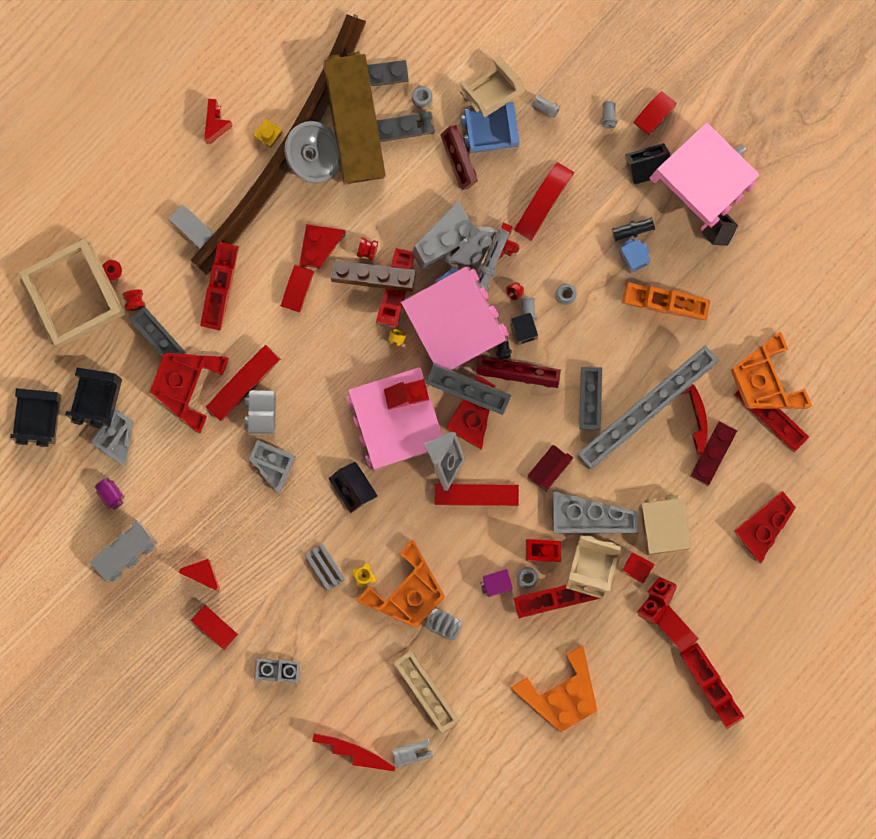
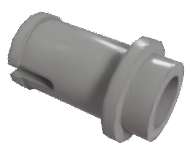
(546, 107)
(609, 115)
(529, 307)

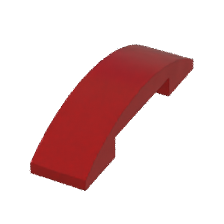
(543, 201)
(391, 304)
(700, 436)

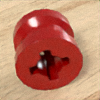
(367, 248)
(133, 300)

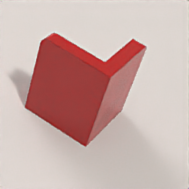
(637, 567)

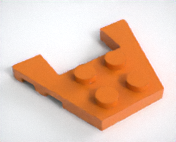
(759, 381)
(414, 597)
(567, 701)

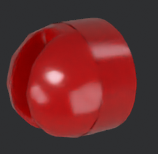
(514, 291)

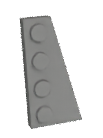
(584, 516)

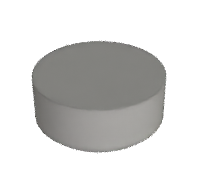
(422, 96)

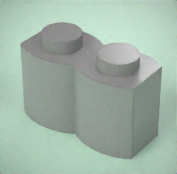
(261, 412)

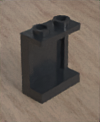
(95, 398)
(36, 417)

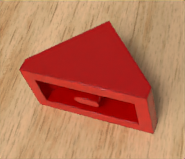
(202, 573)

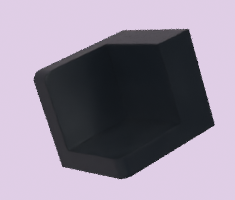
(722, 231)
(524, 328)

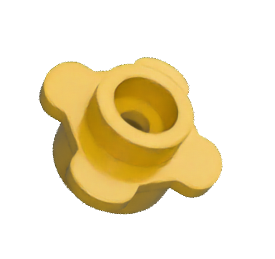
(357, 573)

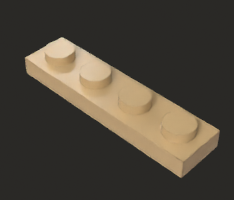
(426, 692)

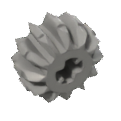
(443, 624)

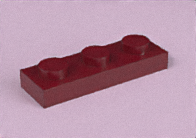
(459, 157)
(713, 453)

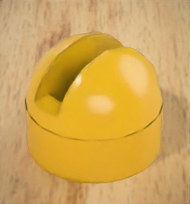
(397, 336)

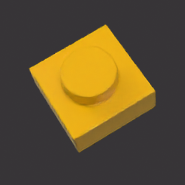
(268, 133)

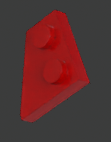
(318, 245)

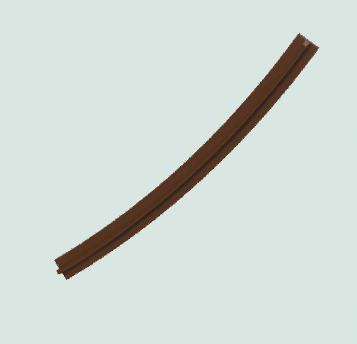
(278, 167)

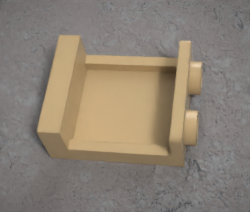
(493, 89)
(665, 525)
(593, 567)

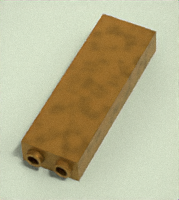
(354, 118)

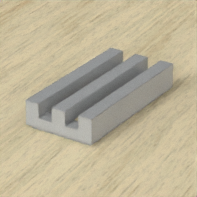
(315, 552)

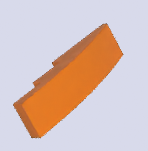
(666, 301)

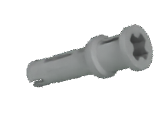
(487, 268)

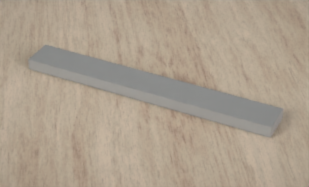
(648, 407)

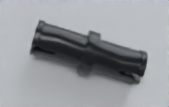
(633, 229)

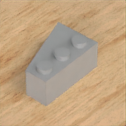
(443, 237)
(124, 552)

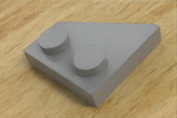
(272, 464)

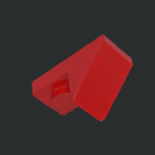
(214, 126)
(406, 394)
(543, 550)

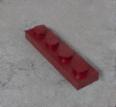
(518, 372)

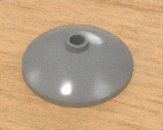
(322, 148)

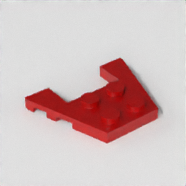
(177, 380)

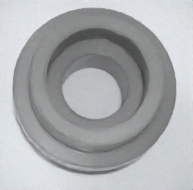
(569, 288)
(534, 577)

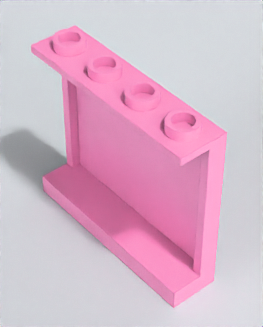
(707, 175)
(455, 319)
(392, 433)

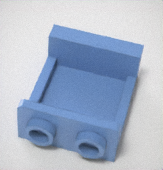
(492, 132)

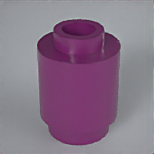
(109, 493)

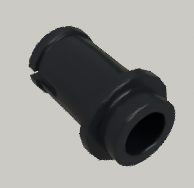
(503, 350)

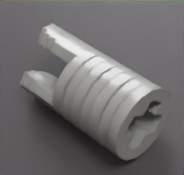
(406, 754)

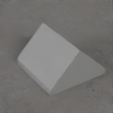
(445, 457)

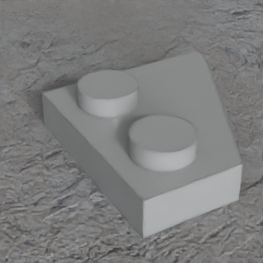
(473, 247)
(116, 438)

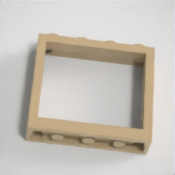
(116, 308)

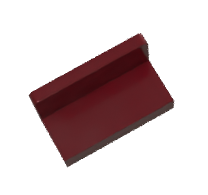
(550, 467)

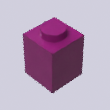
(496, 583)

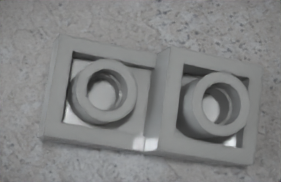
(190, 226)
(277, 670)

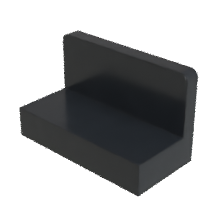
(646, 162)
(352, 486)

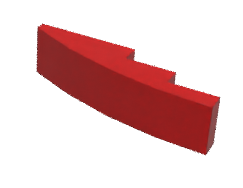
(219, 286)
(246, 379)
(549, 600)
(712, 686)
(361, 756)

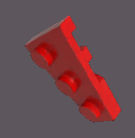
(470, 420)
(763, 527)

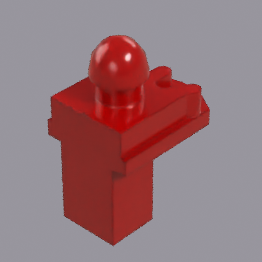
(510, 247)

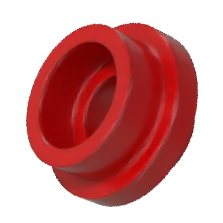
(118, 269)

